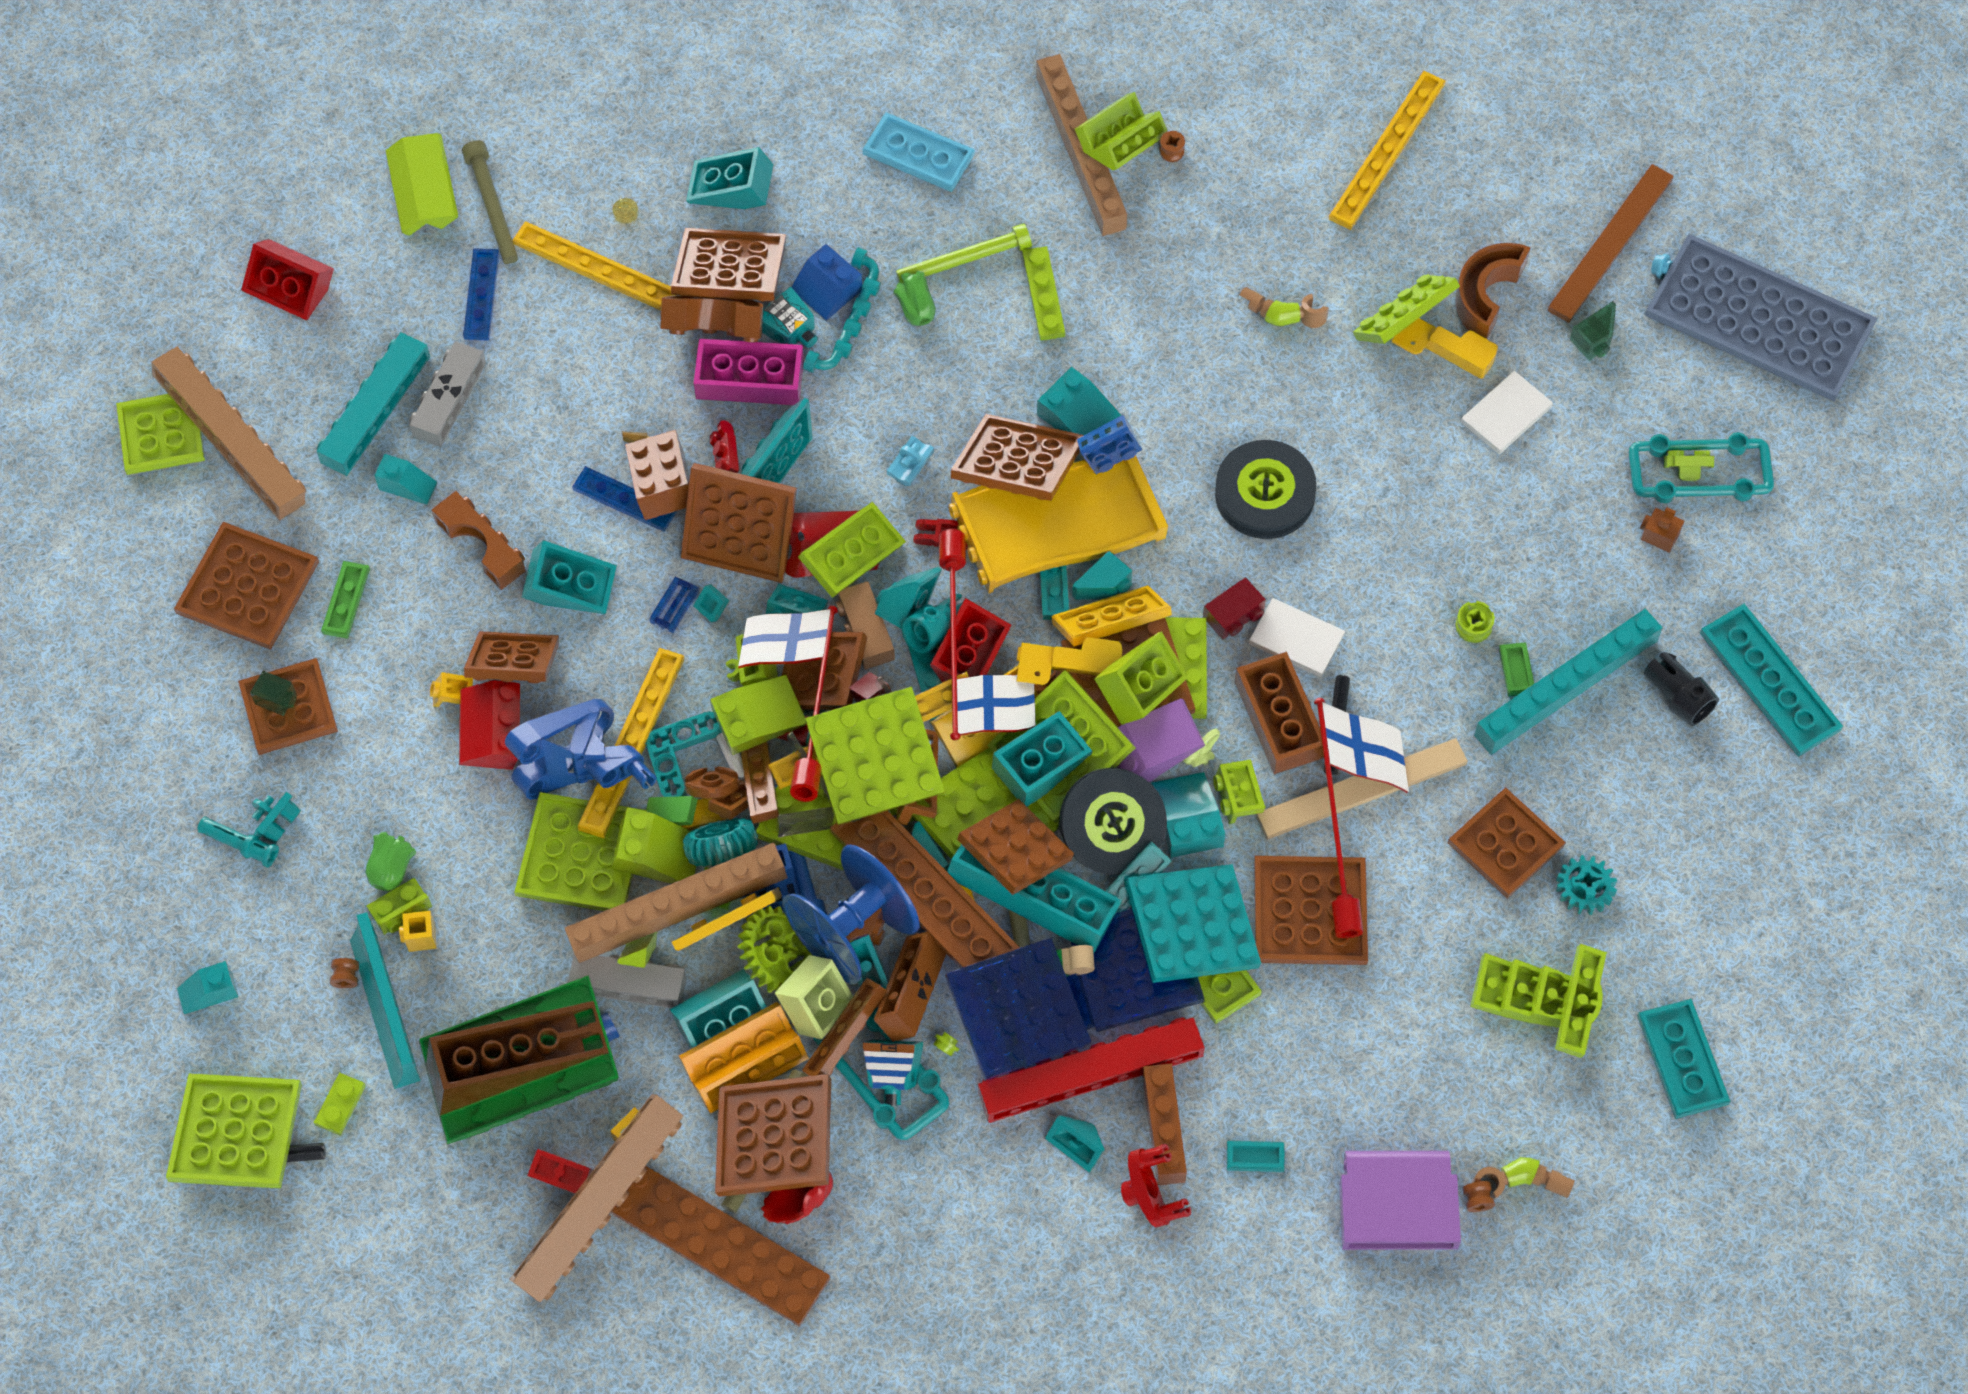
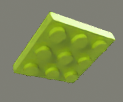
(157, 435)

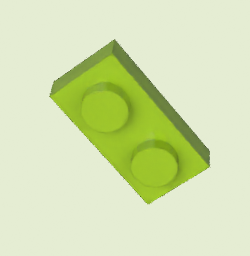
(339, 1104)

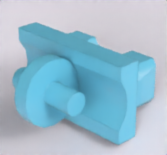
(910, 461)

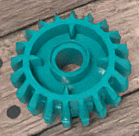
(720, 842)

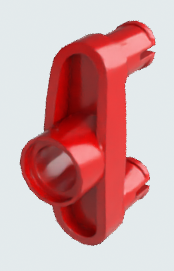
(1144, 1190)

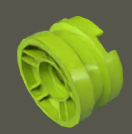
(1480, 630)

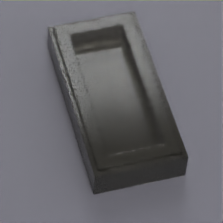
(804, 821)

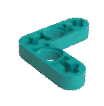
(668, 750)

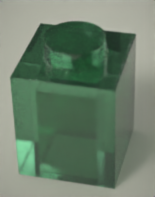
(273, 693)

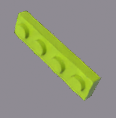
(1043, 293)

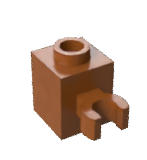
(1661, 528)

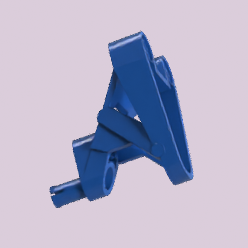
(547, 764)

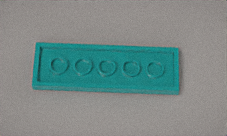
(1771, 680)

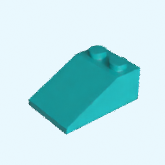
(731, 180)
(1075, 404)
(568, 579)
(1040, 758)
(1191, 815)

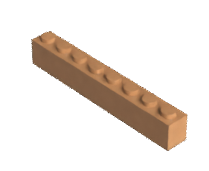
(1092, 174)
(228, 432)
(676, 902)
(596, 1198)

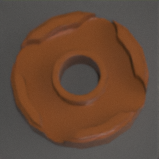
(711, 784)

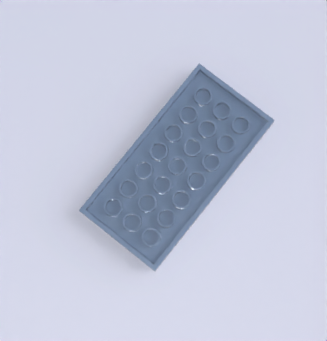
(1761, 317)

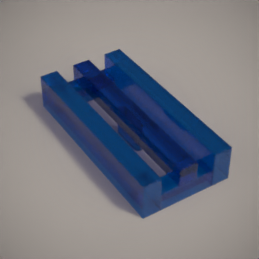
(664, 623)

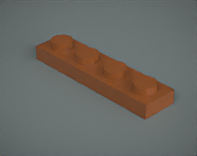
(760, 783)
(845, 1029)

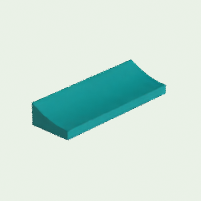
(1054, 902)
(383, 1004)

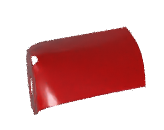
(814, 527)

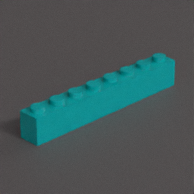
(1568, 681)

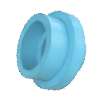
(1661, 265)

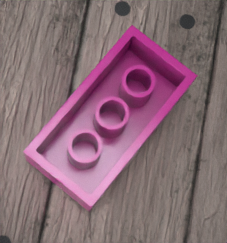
(748, 372)

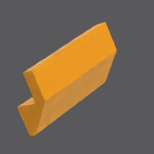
(744, 1054)

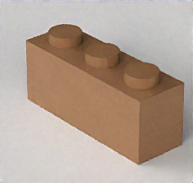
(859, 609)

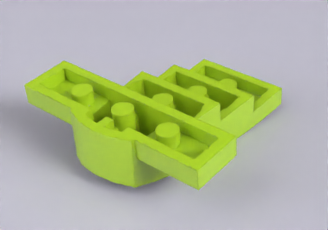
(1545, 995)

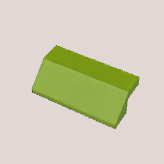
(1120, 132)
(421, 182)

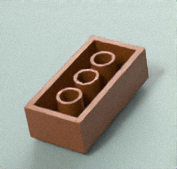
(1280, 712)

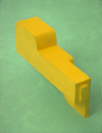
(1468, 352)
(1090, 660)

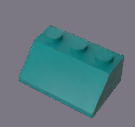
(717, 1008)

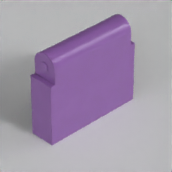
(1399, 1201)

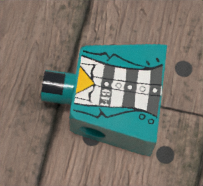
(789, 320)

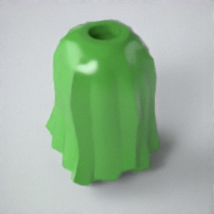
(915, 299)
(388, 861)

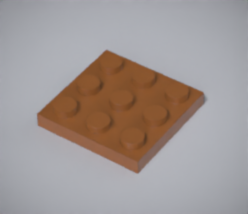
(511, 657)
(841, 672)
(306, 720)
(1506, 842)
(1015, 846)

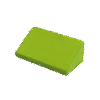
(639, 951)

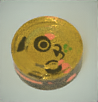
(625, 210)

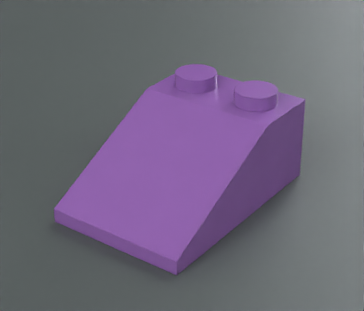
(1161, 740)

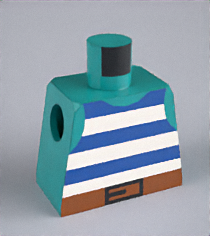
(892, 1066)

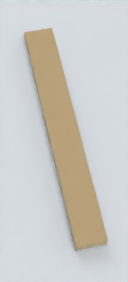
(1358, 790)

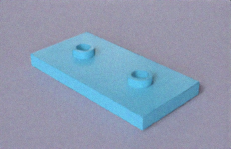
(918, 152)

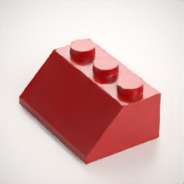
(286, 278)
(978, 642)
(485, 720)

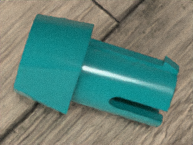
(928, 625)

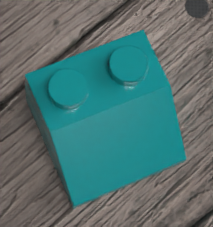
(906, 596)

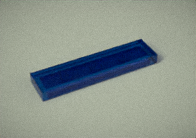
(481, 294)
(617, 496)

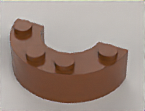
(1485, 267)
(736, 317)

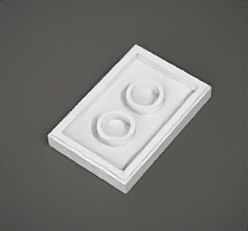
(1506, 412)
(1303, 636)

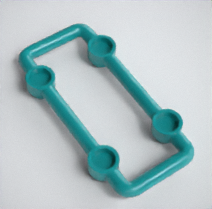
(1735, 444)
(884, 1114)

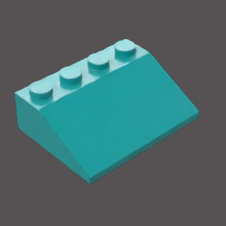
(782, 446)

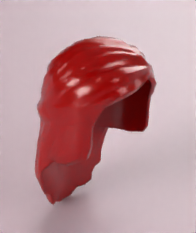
(794, 1204)

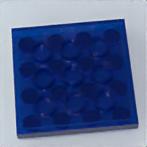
(1121, 982)
(1018, 1009)

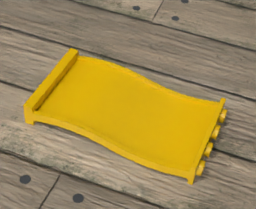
(1085, 520)

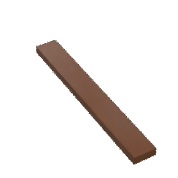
(1610, 243)

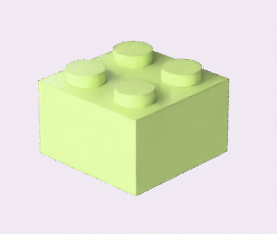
(814, 996)

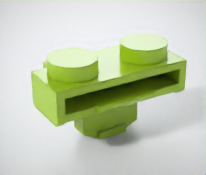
(1689, 466)

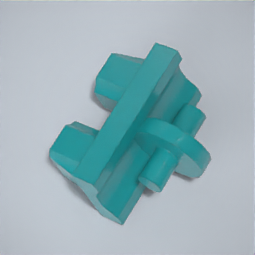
(268, 827)

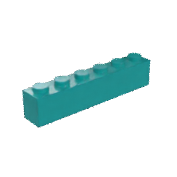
(373, 403)

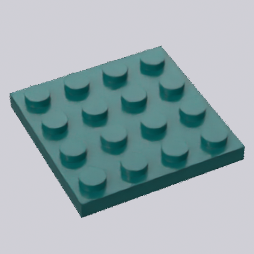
(1193, 923)

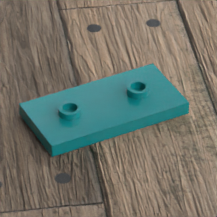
(1683, 1058)

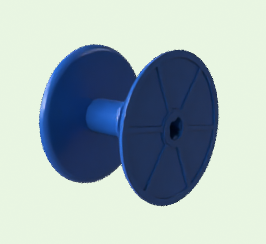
(875, 889)

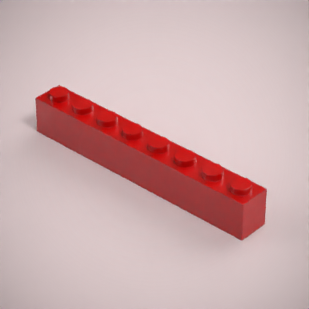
(1090, 1069)

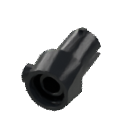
(1689, 696)

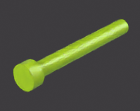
(1017, 238)

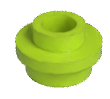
(946, 1043)

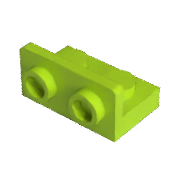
(1238, 790)
(404, 899)

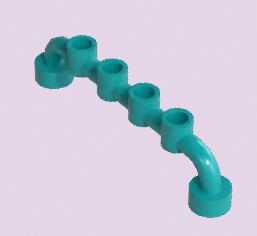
(852, 326)

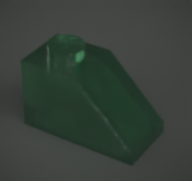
(1595, 332)

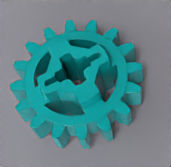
(1578, 893)

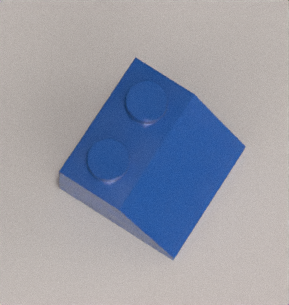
(827, 282)

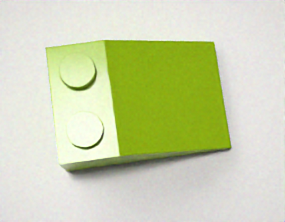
(1141, 679)
(757, 713)
(651, 847)

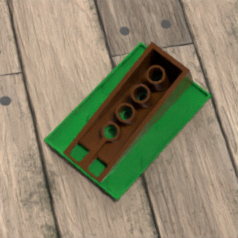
(518, 1060)

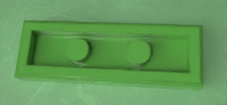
(345, 599)

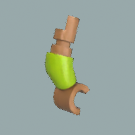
(1286, 313)
(1526, 1171)

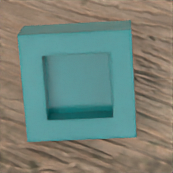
(711, 603)

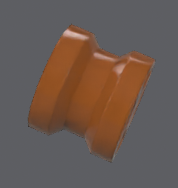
(1168, 151)
(344, 973)
(1478, 1196)

